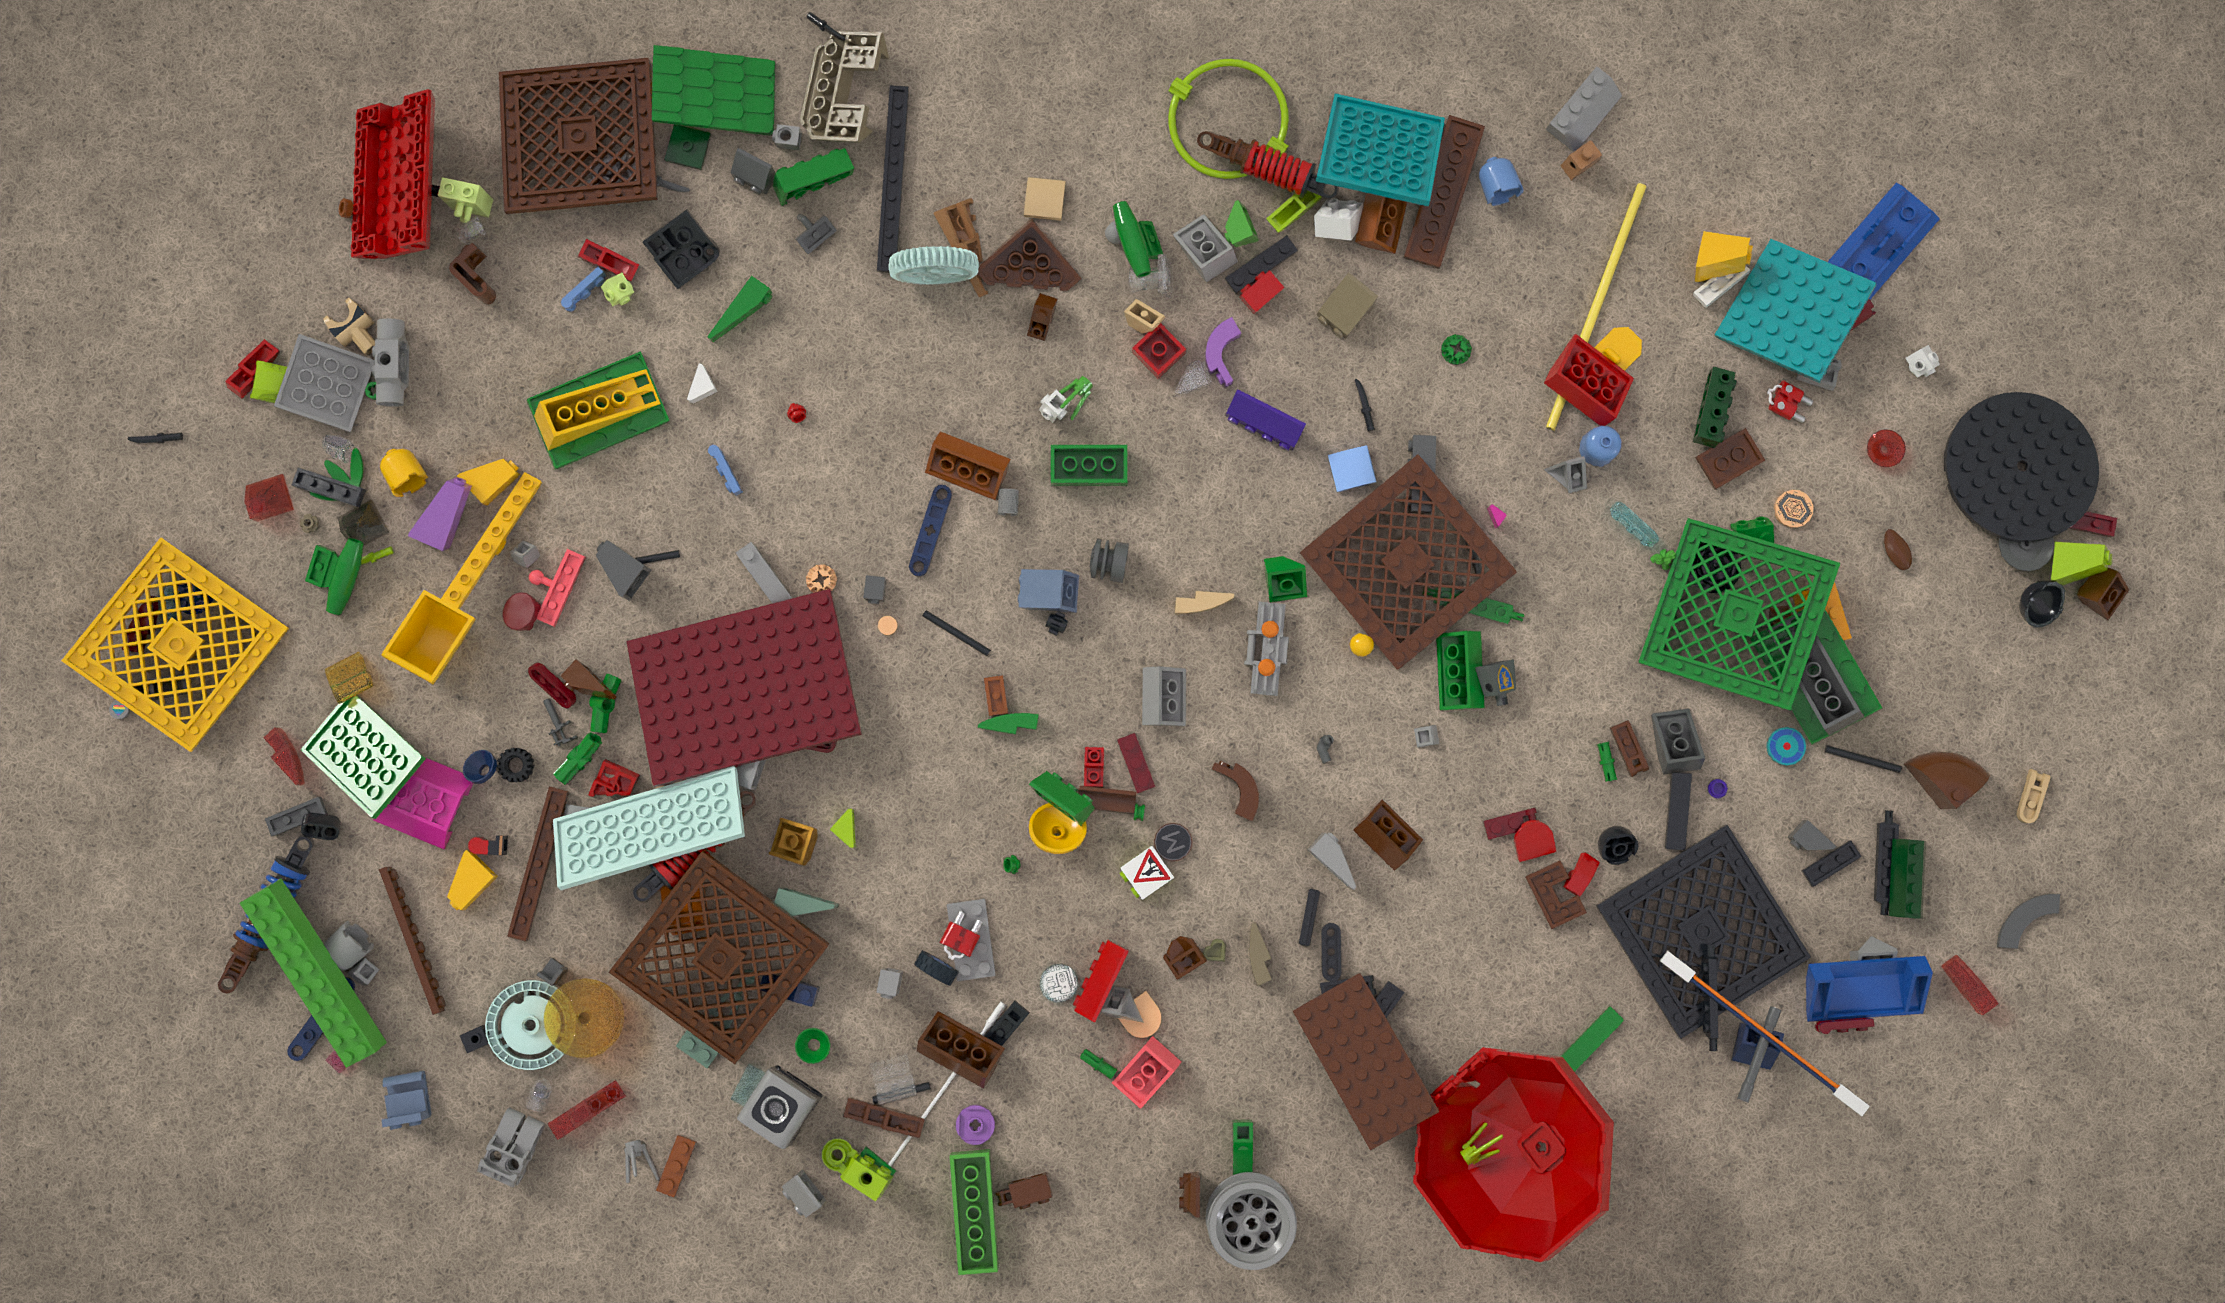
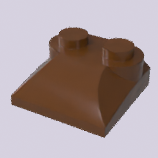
(1191, 1193)

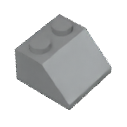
(803, 1194)

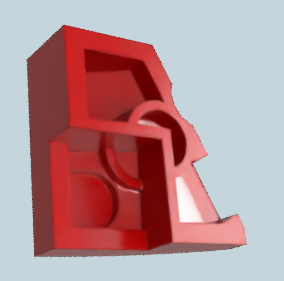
(621, 783)

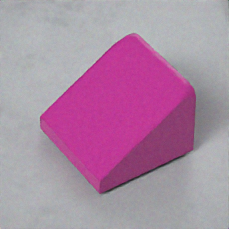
(1497, 516)

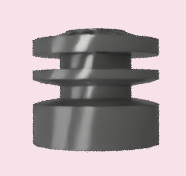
(1109, 560)

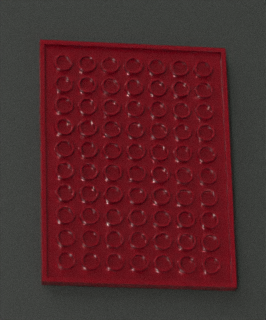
(743, 688)

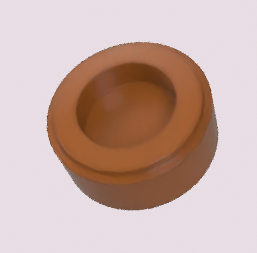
(345, 208)

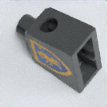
(1497, 680)

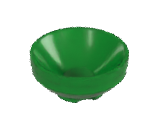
(803, 1050)

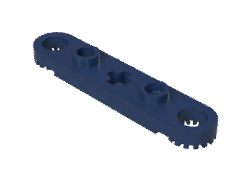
(933, 517)
(309, 1035)

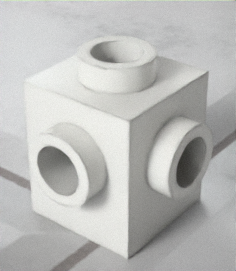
(1923, 362)
(1051, 406)

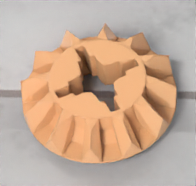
(825, 571)

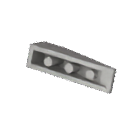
(763, 573)

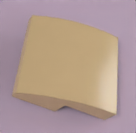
(1044, 199)

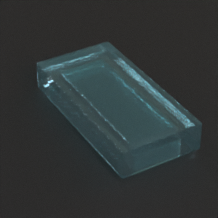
(747, 1084)

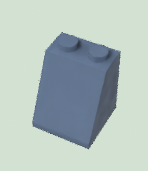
(1048, 590)

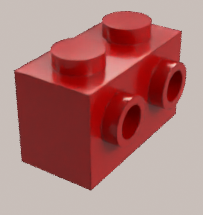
(1261, 291)

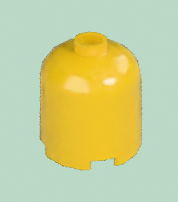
(402, 472)

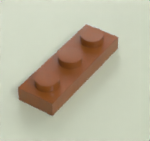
(676, 1165)

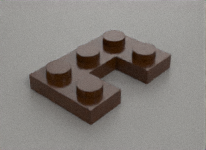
(1541, 885)

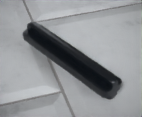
(1309, 917)

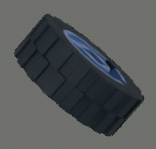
(936, 968)

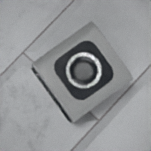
(779, 1107)

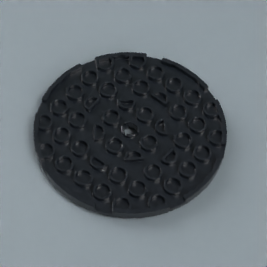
(2058, 471)

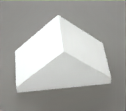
(701, 386)

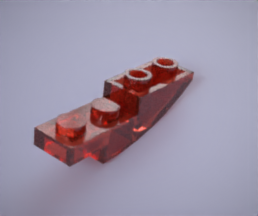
(586, 1110)

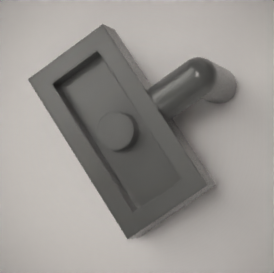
(815, 233)

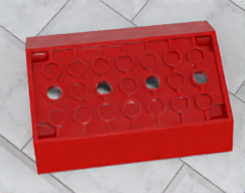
(390, 164)

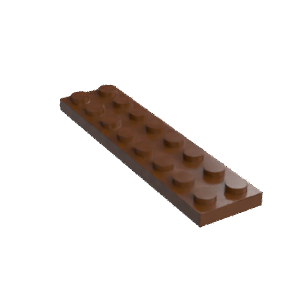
(1453, 168)

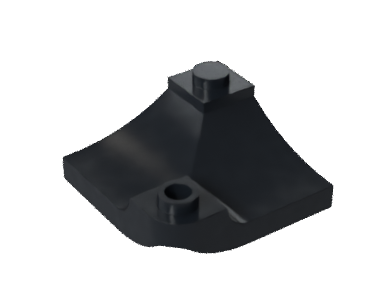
(681, 248)

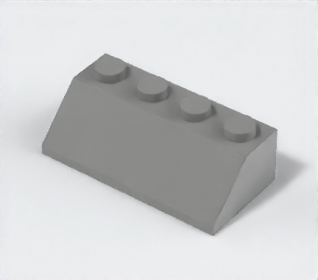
(1585, 109)

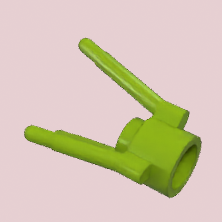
(1471, 1154)

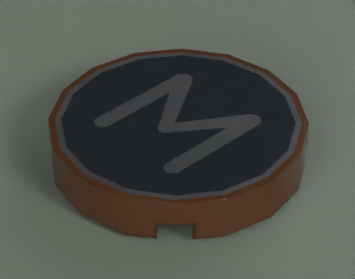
(1173, 842)

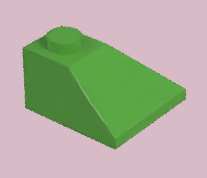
(1240, 227)

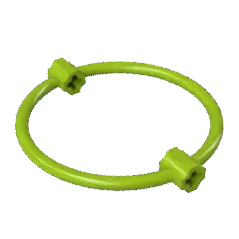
(1181, 90)

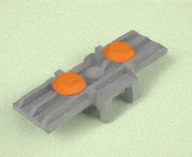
(1274, 648)

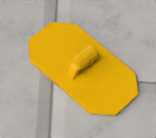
(1621, 346)

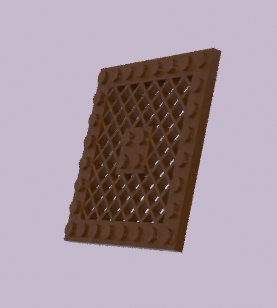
(577, 136)
(1408, 562)
(719, 957)

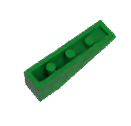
(748, 301)

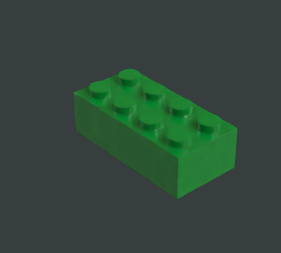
(1088, 465)

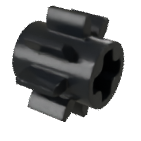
(1056, 623)

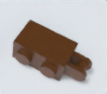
(1026, 1191)

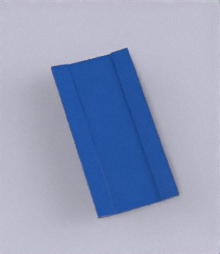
(1886, 236)

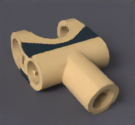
(353, 328)

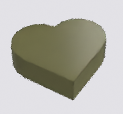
(1216, 951)

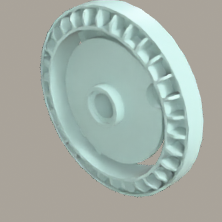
(515, 1028)

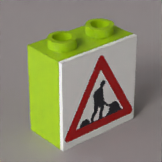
(1146, 873)

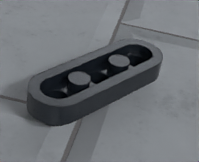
(1331, 961)

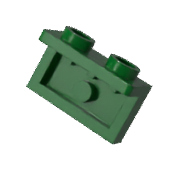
(1759, 528)

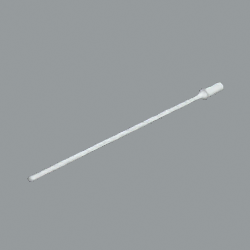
(989, 1023)

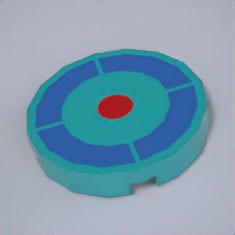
(1786, 746)

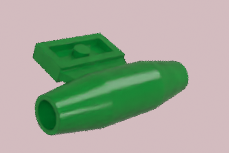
(1137, 239)
(336, 572)

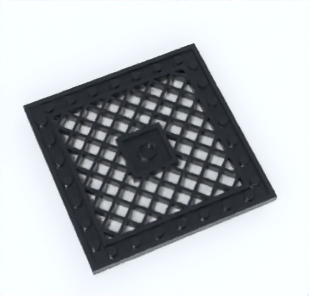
(1703, 928)

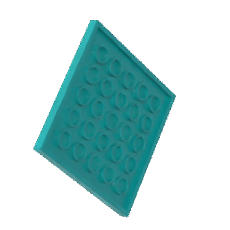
(1381, 149)
(1795, 310)

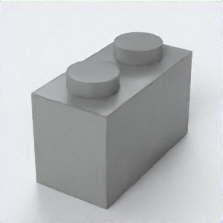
(889, 982)

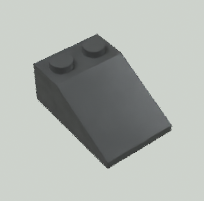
(1677, 741)

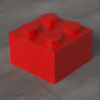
(1159, 351)

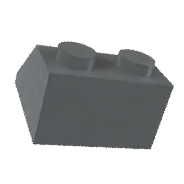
(752, 172)

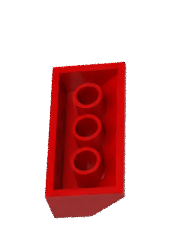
(1101, 980)

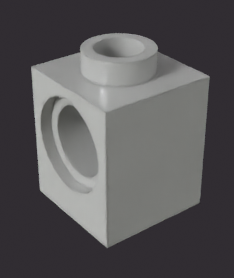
(795, 140)

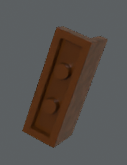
(1110, 799)

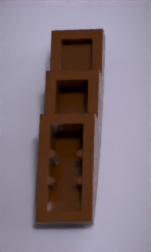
(883, 1117)

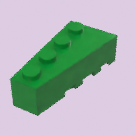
(812, 174)

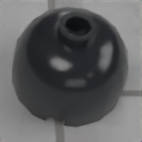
(1617, 845)

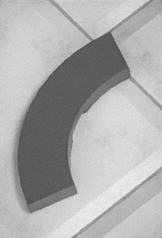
(2023, 915)

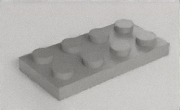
(981, 960)

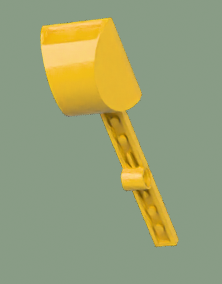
(437, 625)

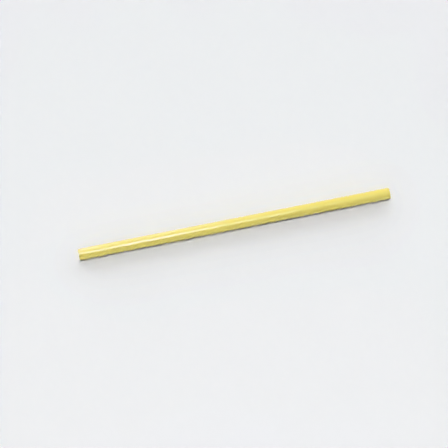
(1603, 287)

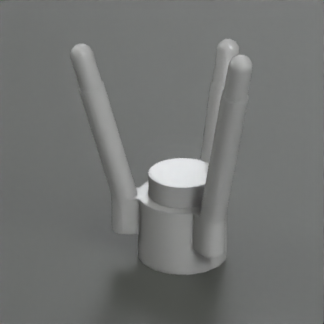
(633, 1150)

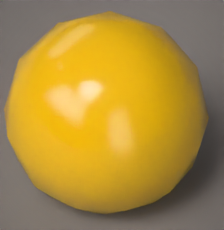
(1361, 645)

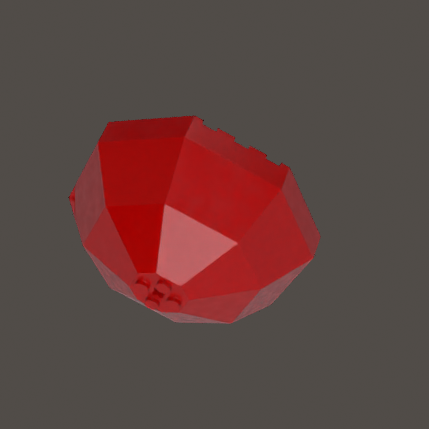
(1522, 1198)

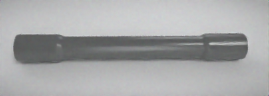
(1748, 1084)

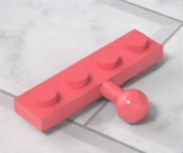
(559, 587)

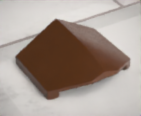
(1183, 956)

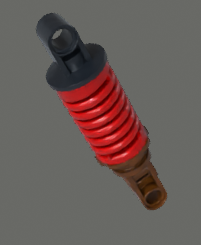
(1267, 165)
(670, 871)

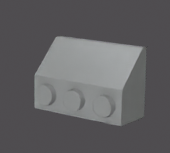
(1164, 696)

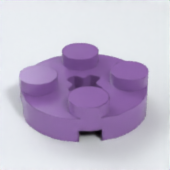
(967, 1132)

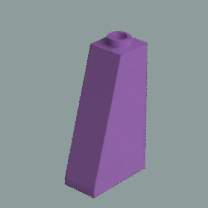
(442, 516)

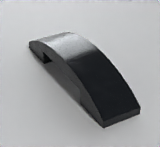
(1007, 1023)

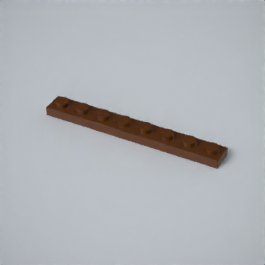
(537, 865)
(410, 933)

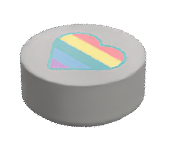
(118, 710)

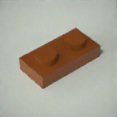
(996, 695)

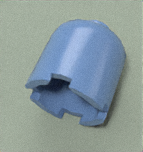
(1499, 181)
(1600, 445)

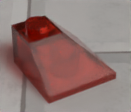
(267, 498)

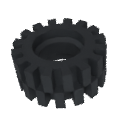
(507, 756)

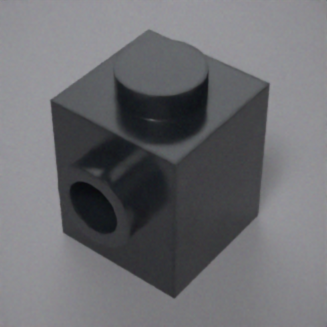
(474, 1039)

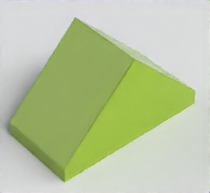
(845, 828)

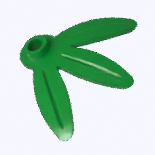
(339, 474)

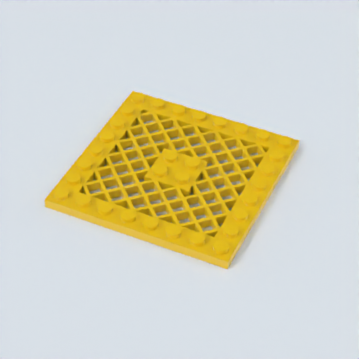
(175, 644)

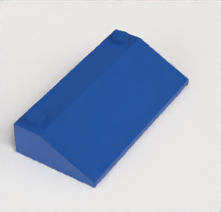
(1867, 988)

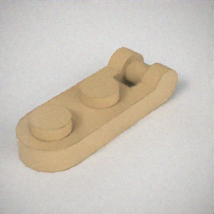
(2032, 796)

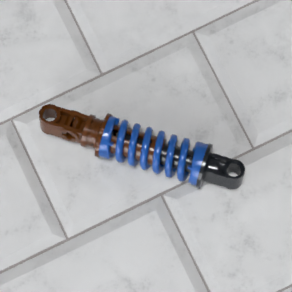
(249, 944)

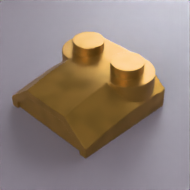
(794, 842)

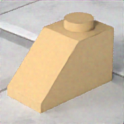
(1142, 317)

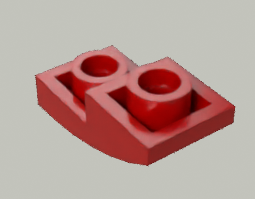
(1094, 767)
(1582, 874)

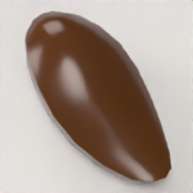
(1897, 550)

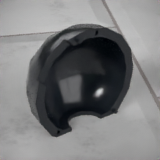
(2042, 603)

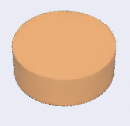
(887, 625)

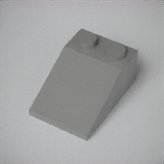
(1205, 248)
(1331, 856)

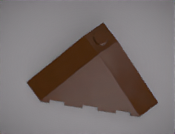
(1029, 260)

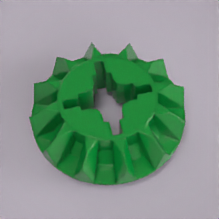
(1447, 350)

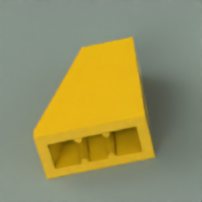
(490, 479)
(469, 881)

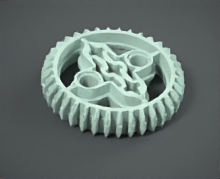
(933, 265)

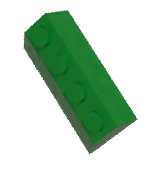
(1457, 677)

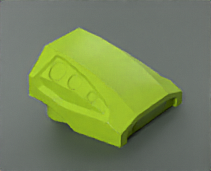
(267, 381)

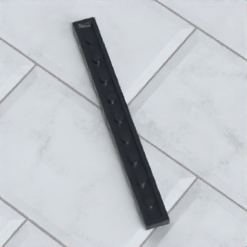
(892, 175)

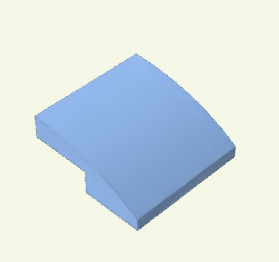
(1352, 468)

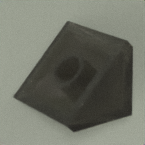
(363, 523)

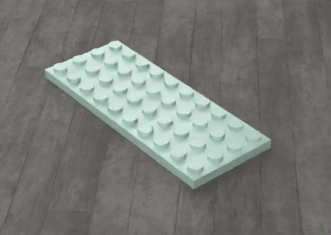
(648, 828)

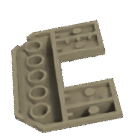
(828, 112)

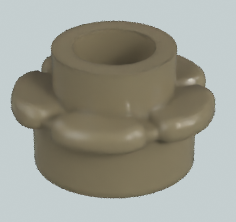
(304, 523)

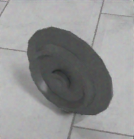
(2027, 555)

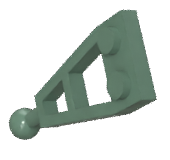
(697, 1048)

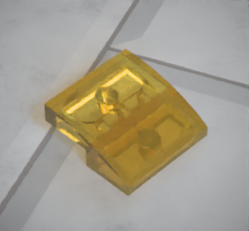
(348, 677)

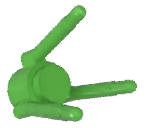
(1082, 387)

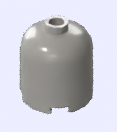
(348, 945)

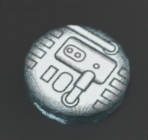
(1058, 983)

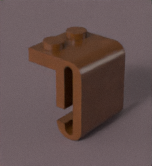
(467, 261)

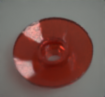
(1894, 444)

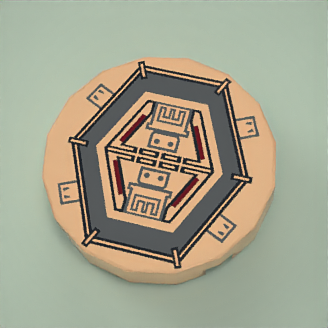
(1793, 508)

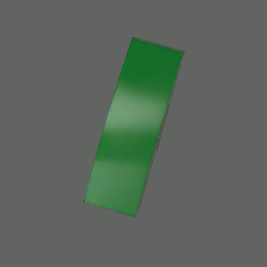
(1010, 722)

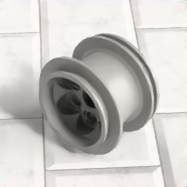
(1257, 1253)

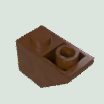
(1042, 316)

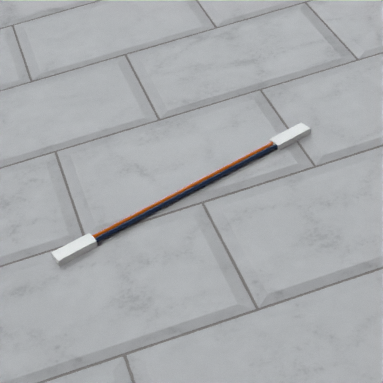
(1840, 1092)

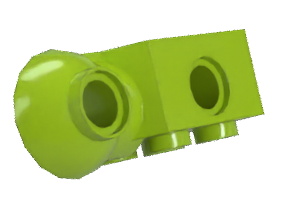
(855, 1169)

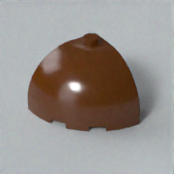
(1947, 777)

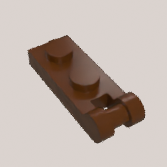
(1629, 748)

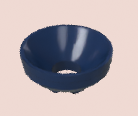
(475, 763)

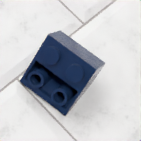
(1746, 1045)

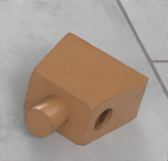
(1582, 158)

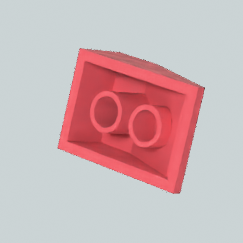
(1146, 1072)

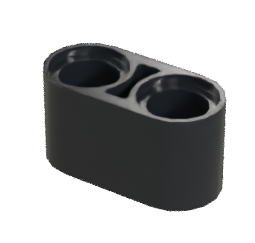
(320, 826)

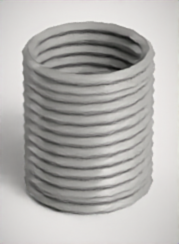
(1008, 502)

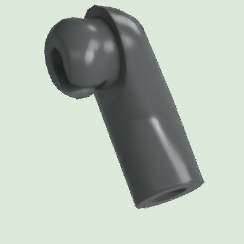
(1323, 746)

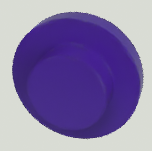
(1717, 788)

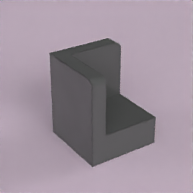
(552, 972)

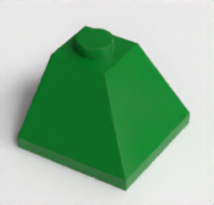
(1285, 579)

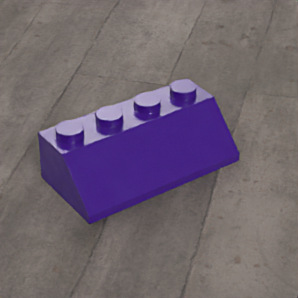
(1265, 420)

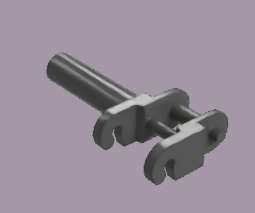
(557, 723)

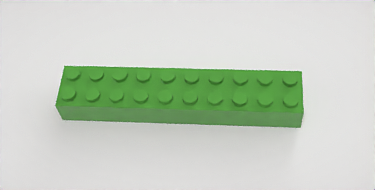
(313, 973)

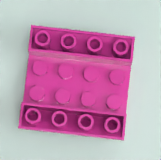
(427, 803)

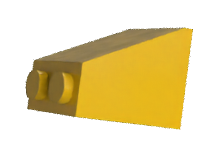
(1722, 255)

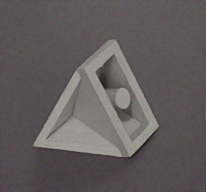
(1570, 474)
(1121, 1005)

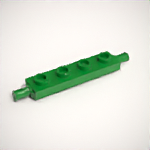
(1487, 608)

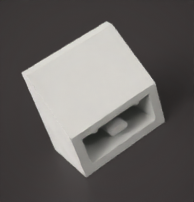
(1338, 219)

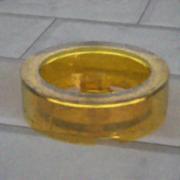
(566, 1005)

